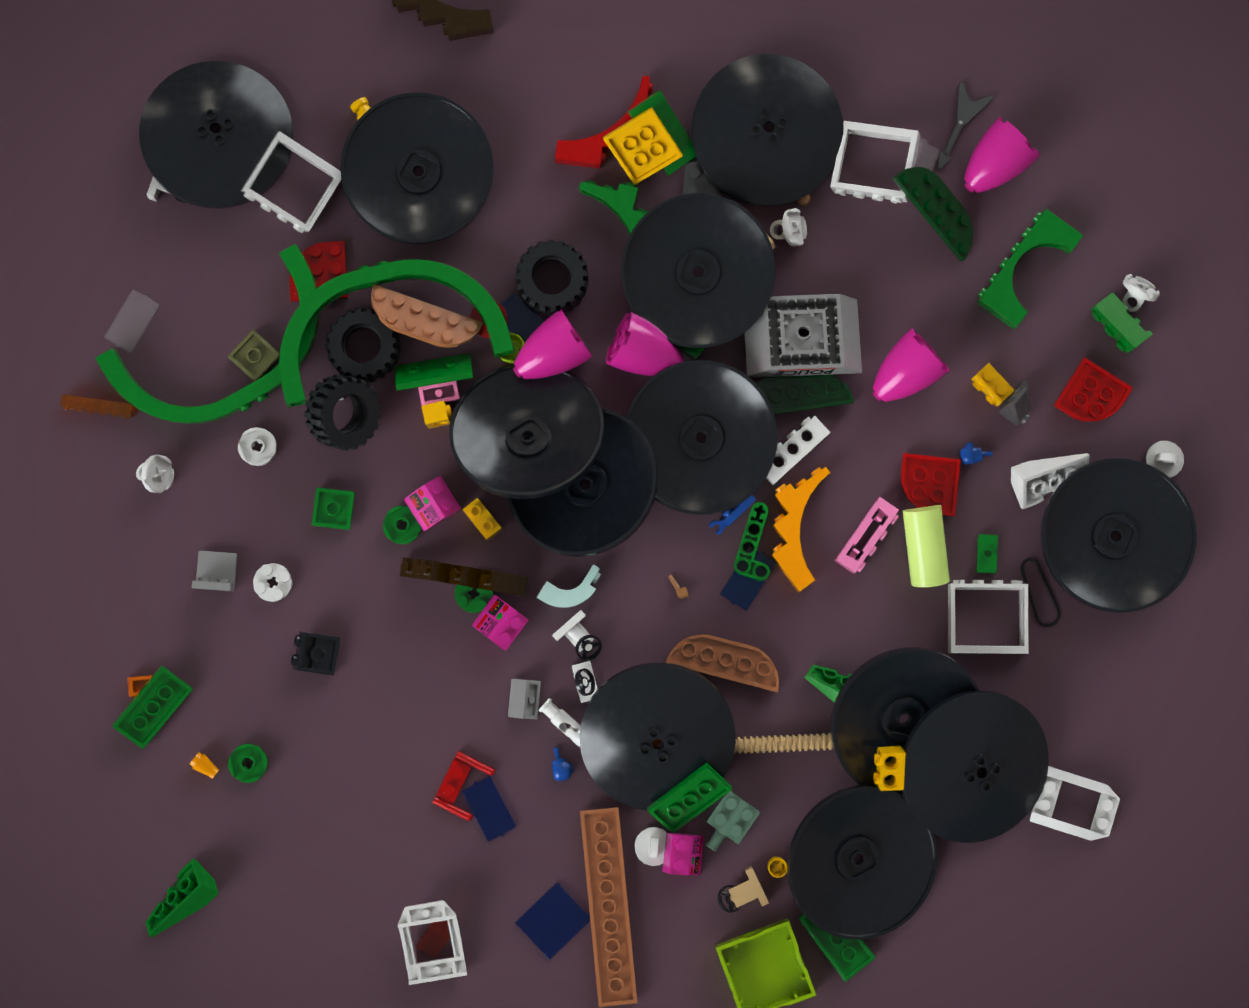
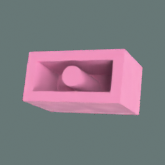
(439, 392)

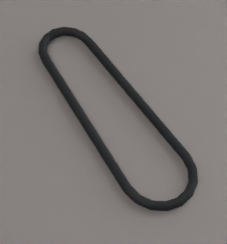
(1048, 589)

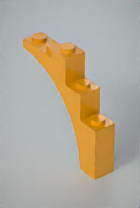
(793, 501)

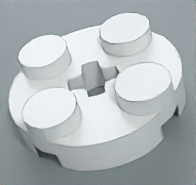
(263, 437)
(262, 586)

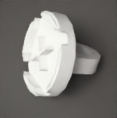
(793, 228)
(1139, 289)
(1165, 457)
(156, 473)
(651, 846)

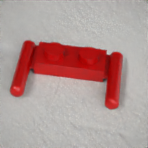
(454, 781)

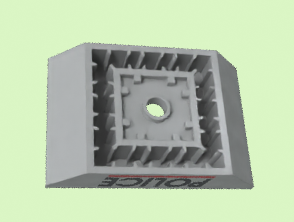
(830, 348)

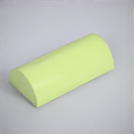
(926, 546)

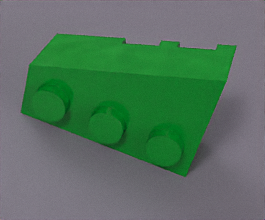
(1119, 323)

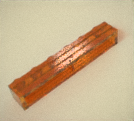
(96, 405)

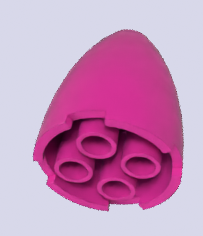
(998, 157)
(641, 347)
(551, 349)
(908, 368)

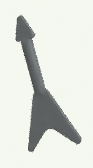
(965, 112)

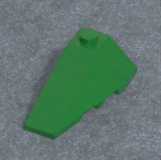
(826, 680)
(189, 894)

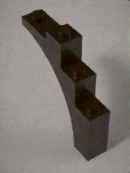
(458, 22)
(464, 576)

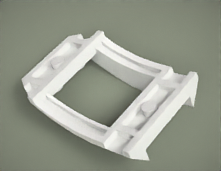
(1046, 803)
(438, 968)

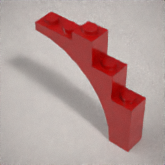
(589, 151)

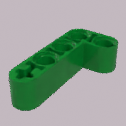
(747, 538)

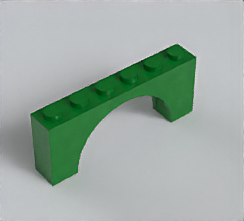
(1046, 232)

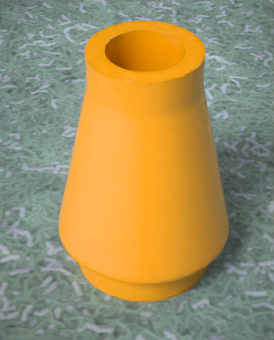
(203, 765)

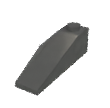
(1017, 405)

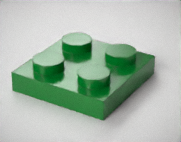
(333, 508)

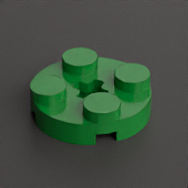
(392, 520)
(472, 605)
(257, 769)

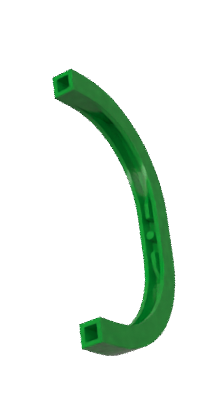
(381, 274)
(241, 400)

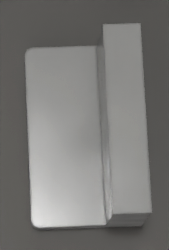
(524, 699)

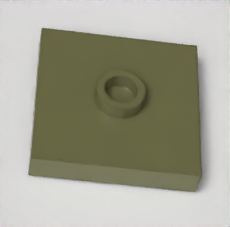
(254, 355)

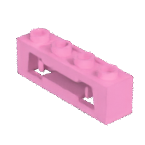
(885, 509)

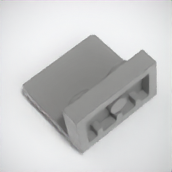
(215, 571)

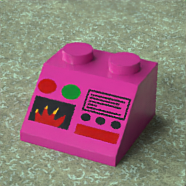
(432, 503)
(500, 622)
(683, 854)

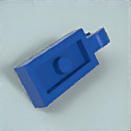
(731, 515)

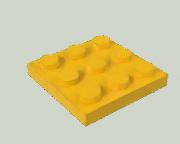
(642, 146)

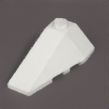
(1040, 477)

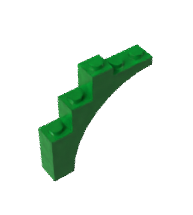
(620, 201)

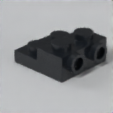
(315, 653)

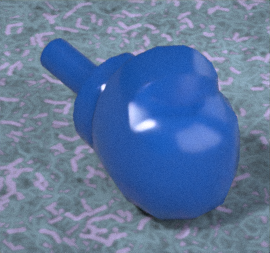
(971, 455)
(561, 769)

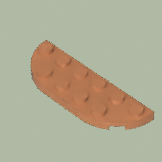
(422, 319)
(726, 660)

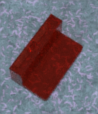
(435, 938)

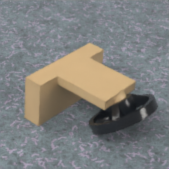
(743, 893)

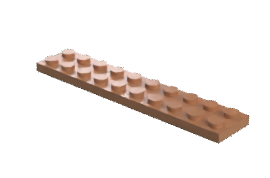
(608, 907)

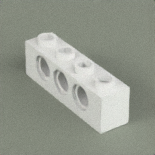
(818, 433)

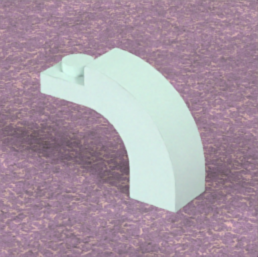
(569, 598)

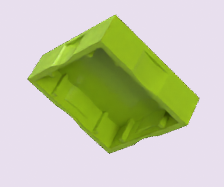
(765, 967)

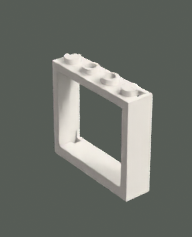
(875, 131)
(311, 158)
(996, 585)

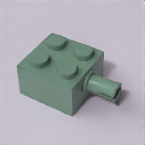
(731, 819)

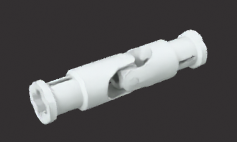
(559, 718)

